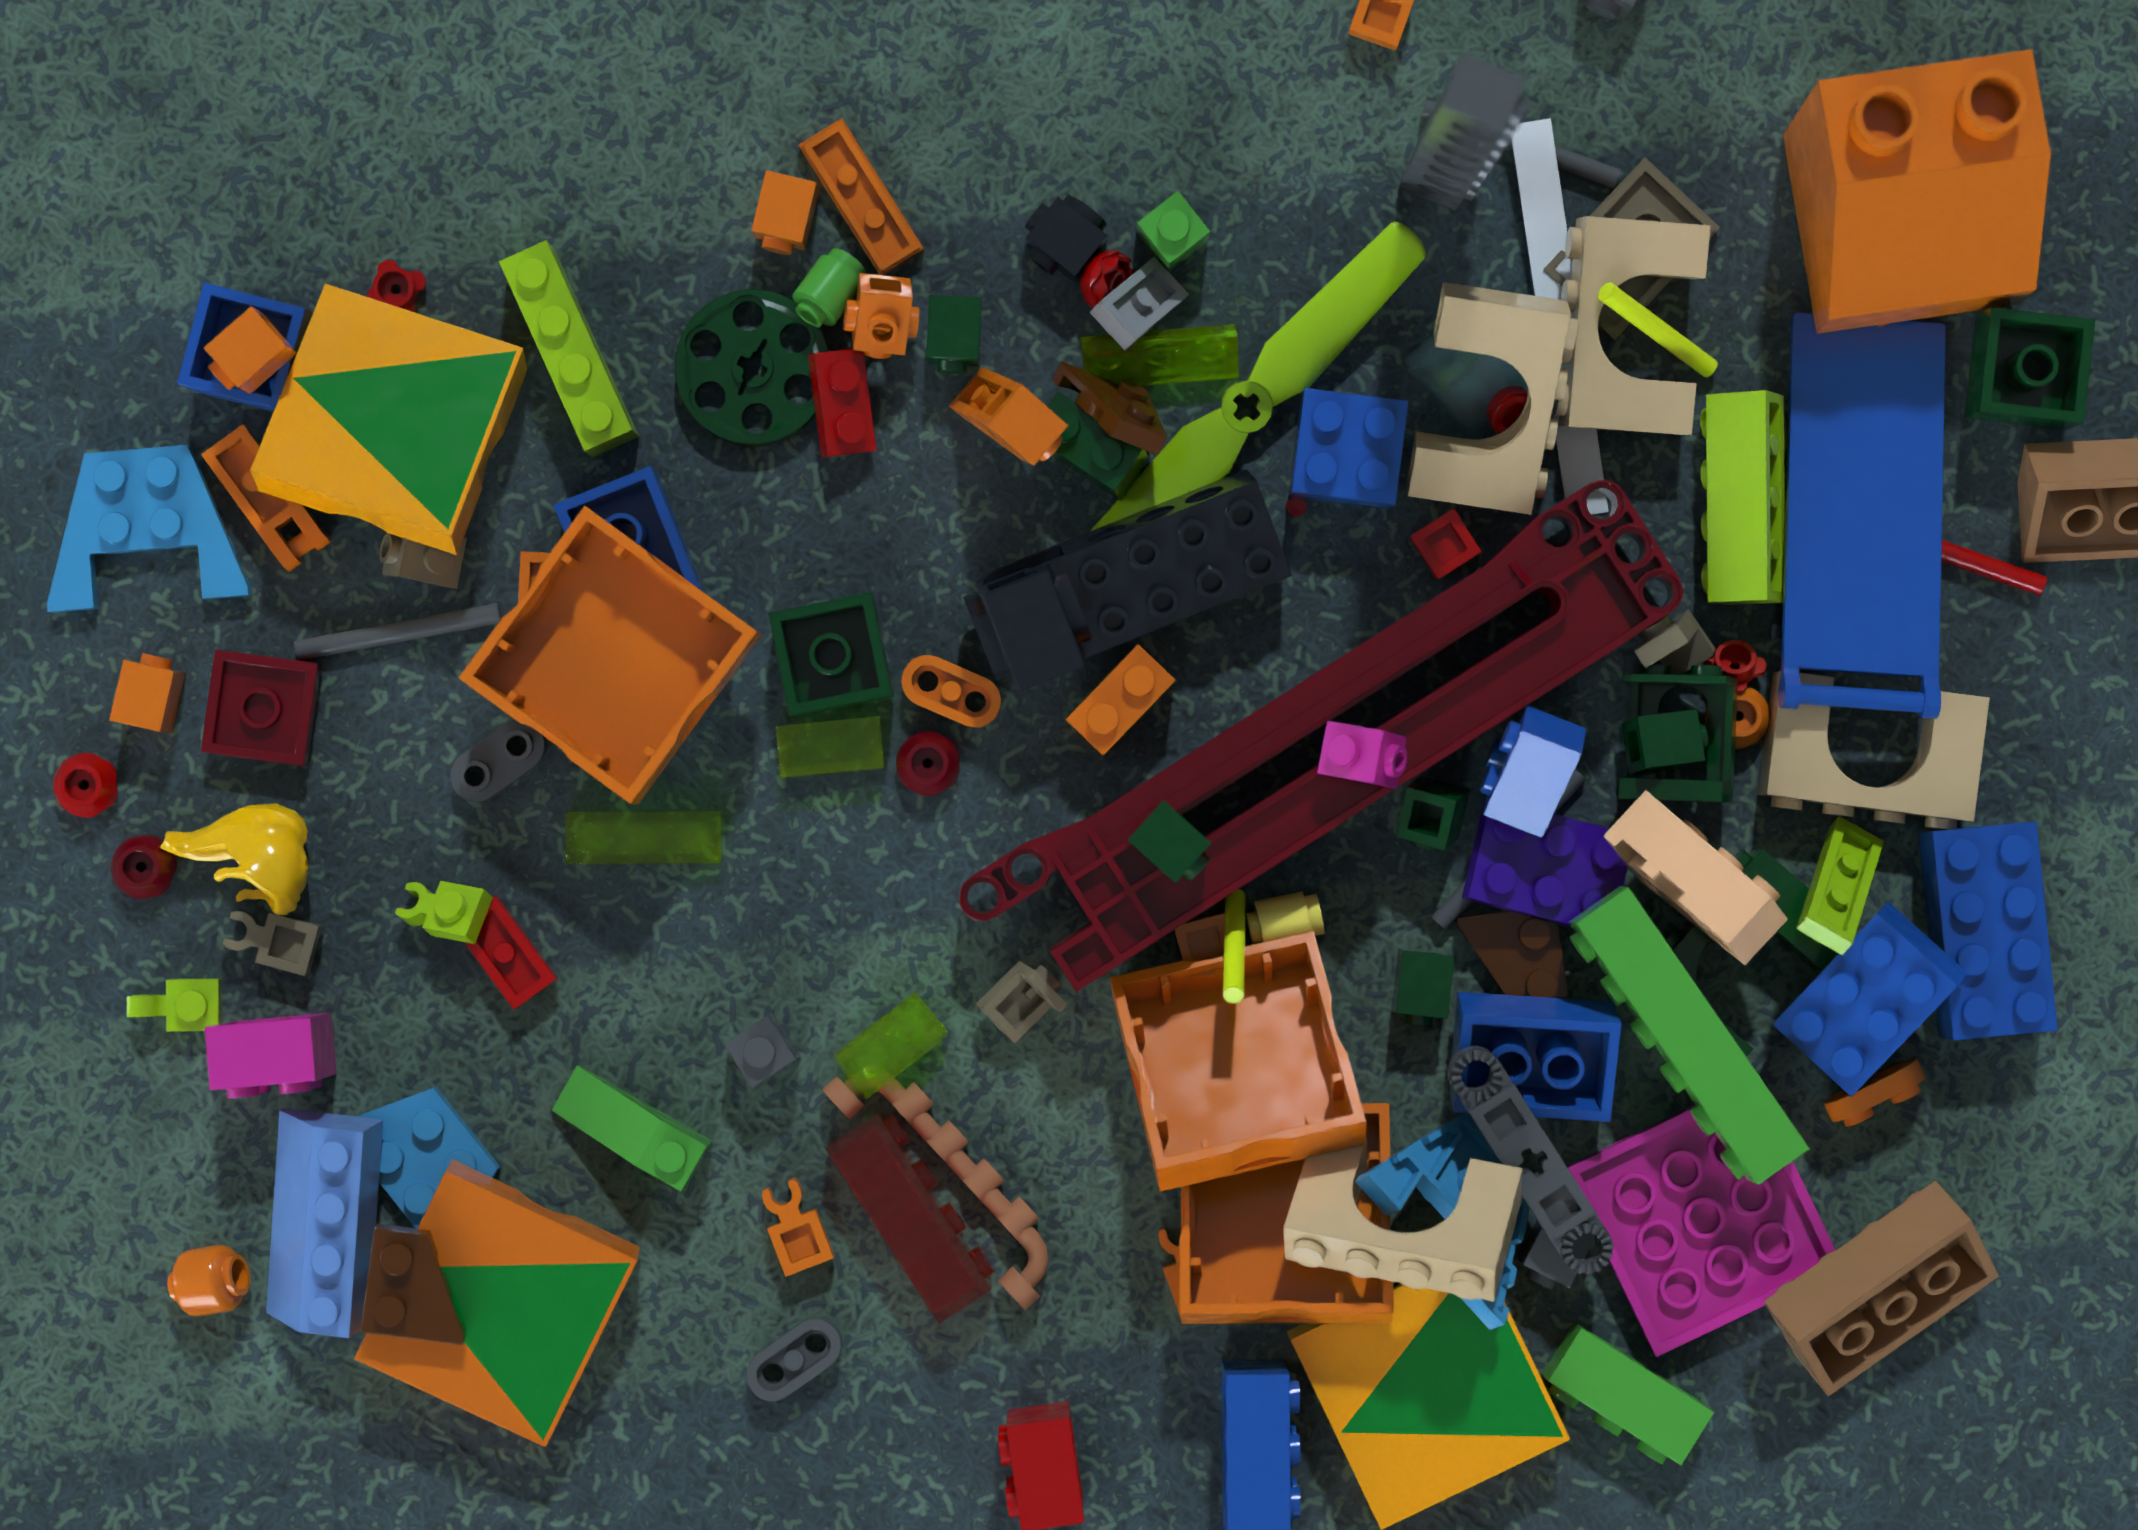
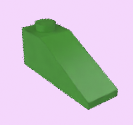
(632, 1128)

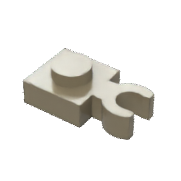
(282, 941)

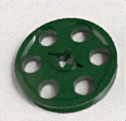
(725, 371)

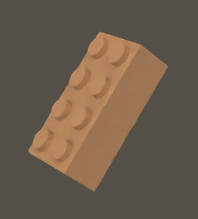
(1882, 1287)

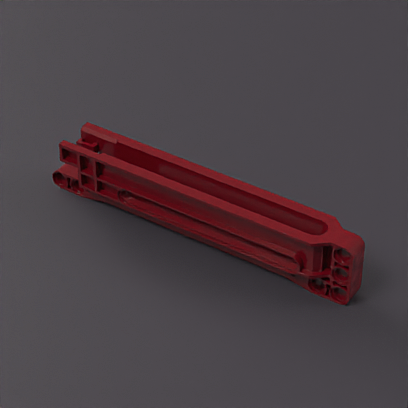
(1591, 611)

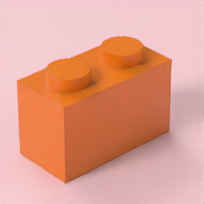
(1120, 700)

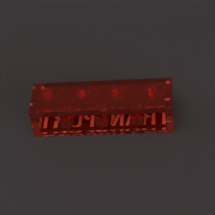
(910, 1216)

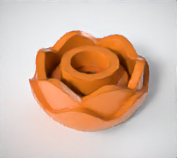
(1754, 721)

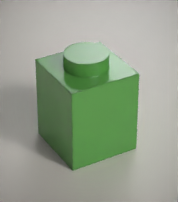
(1172, 231)

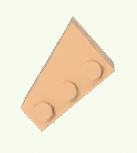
(1696, 878)

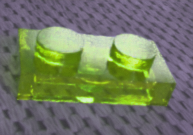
(830, 747)
(890, 1045)

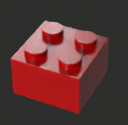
(1044, 1466)

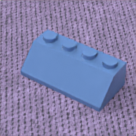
(323, 1220)

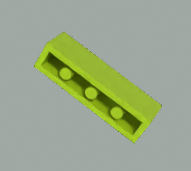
(568, 348)
(1744, 497)

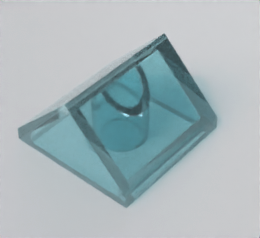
(1462, 381)

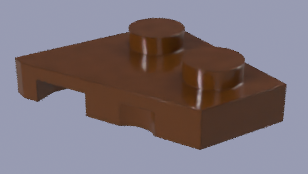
(1119, 409)
(1518, 952)
(407, 1288)

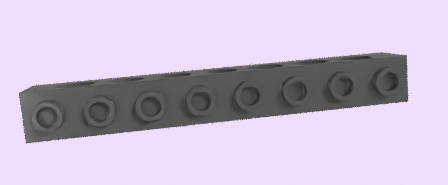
(1465, 132)

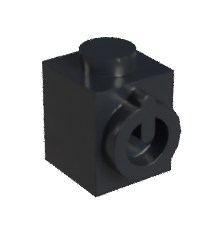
(1065, 236)

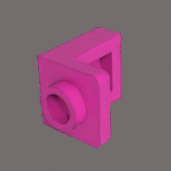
(1362, 754)

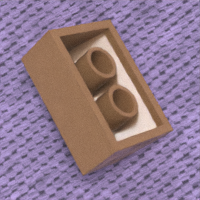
(2078, 500)

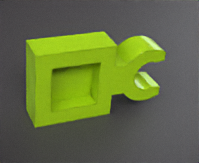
(450, 913)

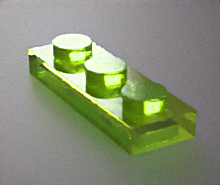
(1165, 356)
(644, 837)

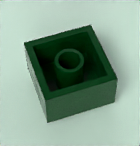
(2029, 368)
(831, 655)

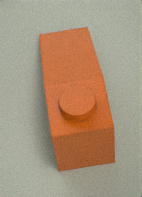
(1010, 416)

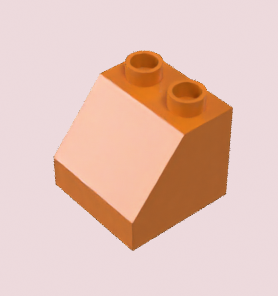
(1920, 190)

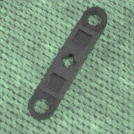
(1509, 1131)

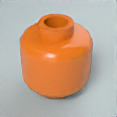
(209, 1280)

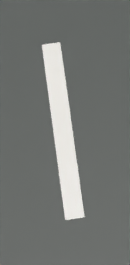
(1545, 238)

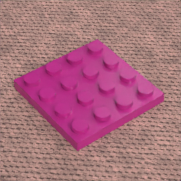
(1690, 1235)

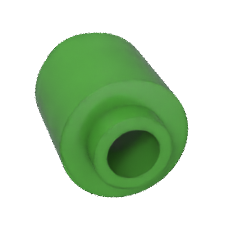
(827, 287)

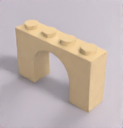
(1614, 252)
(1504, 468)
(1937, 785)
(1454, 1257)

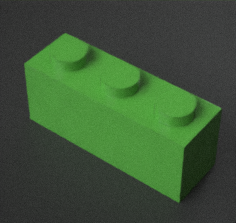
(1626, 1395)

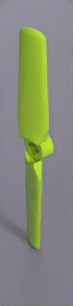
(1287, 365)

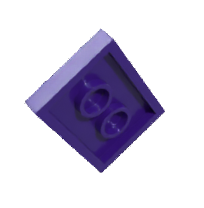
(1542, 876)

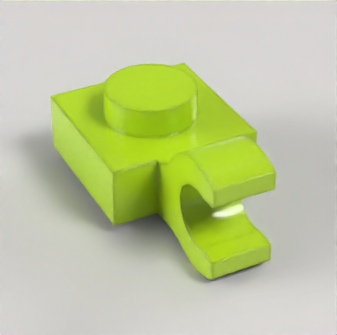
(187, 1004)

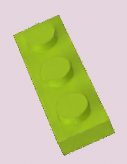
(1840, 885)

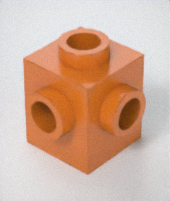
(881, 315)

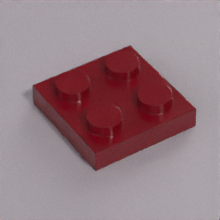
(261, 707)

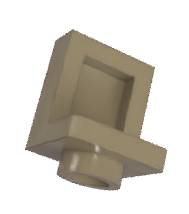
(420, 562)
(1675, 643)
(1021, 999)

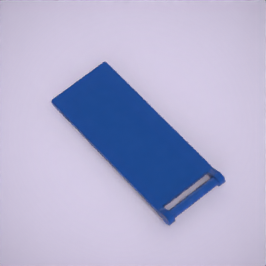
(1864, 513)

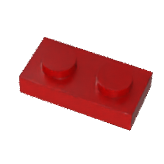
(842, 402)
(510, 956)

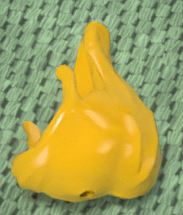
(264, 843)

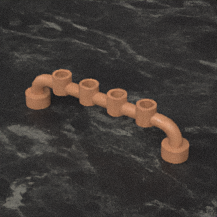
(979, 1178)

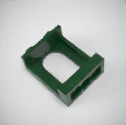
(1720, 691)

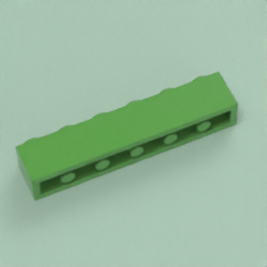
(1688, 1036)

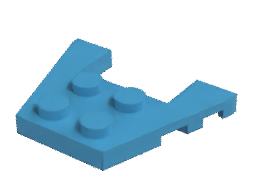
(142, 504)
(418, 1145)
(1438, 1169)

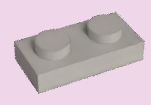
(1139, 303)

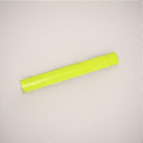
(1657, 329)
(1234, 947)

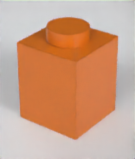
(785, 212)
(248, 352)
(148, 694)

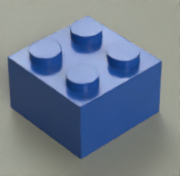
(214, 313)
(1348, 448)

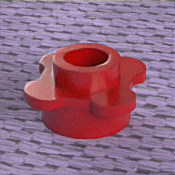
(390, 275)
(1741, 655)

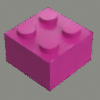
(270, 1051)

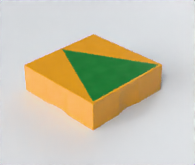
(389, 418)
(1427, 1399)

